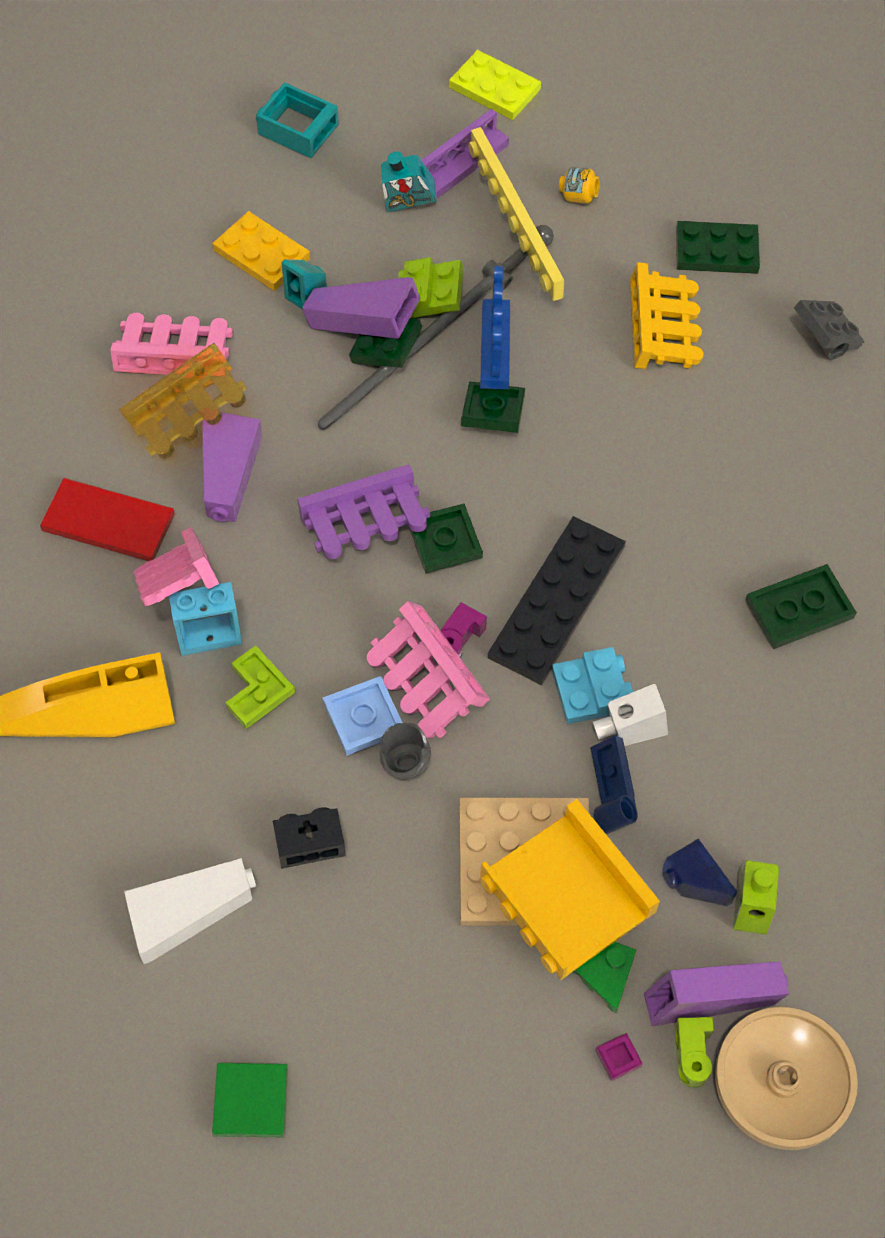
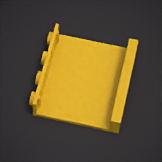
(569, 891)

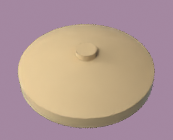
(786, 1078)

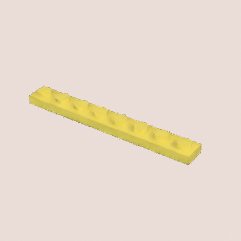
(518, 218)

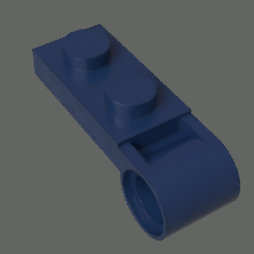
(614, 785)

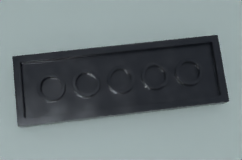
(556, 600)

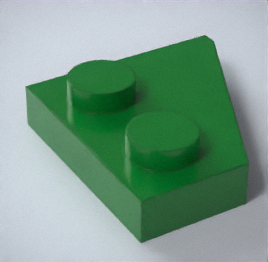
(608, 973)

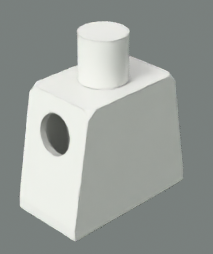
(634, 717)

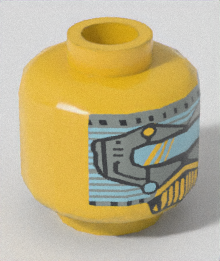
(579, 185)

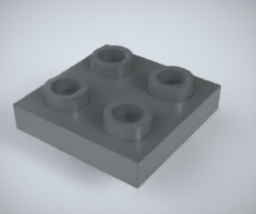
(830, 326)

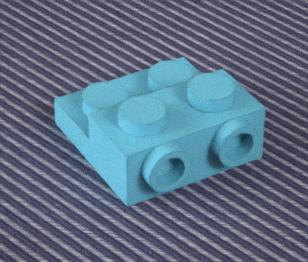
(590, 684)

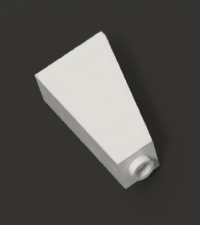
(185, 905)

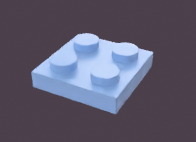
(361, 714)

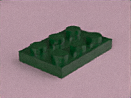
(717, 247)
(800, 606)

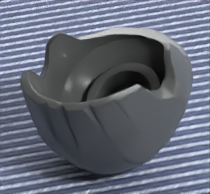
(404, 751)

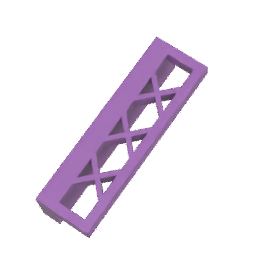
(459, 163)

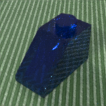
(698, 875)

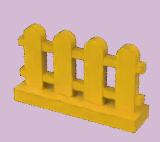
(646, 327)

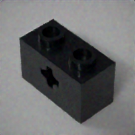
(326, 838)

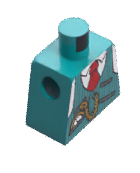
(406, 182)

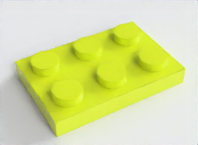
(495, 84)

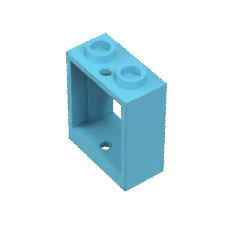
(193, 634)

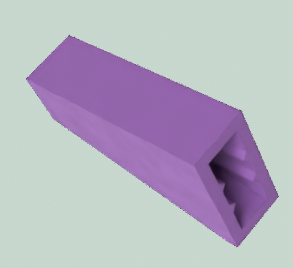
(363, 308)
(228, 462)
(715, 991)

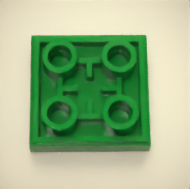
(250, 1100)

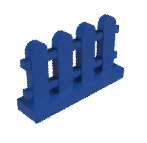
(495, 337)

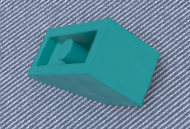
(300, 280)

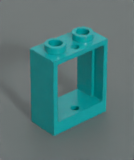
(287, 96)

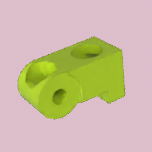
(692, 1061)

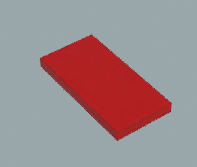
(107, 519)

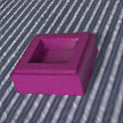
(619, 1057)

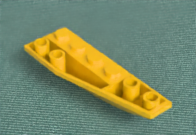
(91, 702)

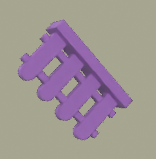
(357, 497)

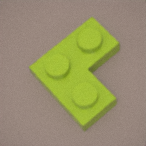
(264, 688)

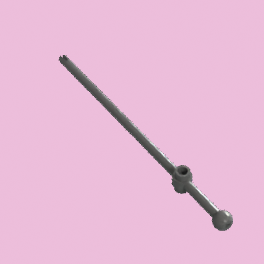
(547, 236)

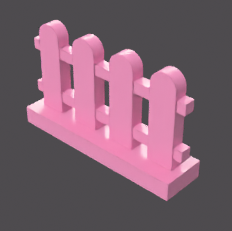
(159, 355)
(175, 570)
(449, 670)

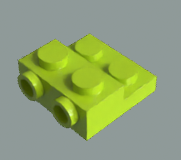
(437, 285)

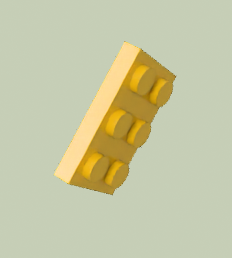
(258, 249)

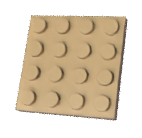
(488, 833)

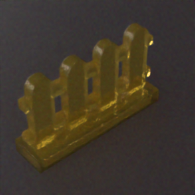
(177, 388)

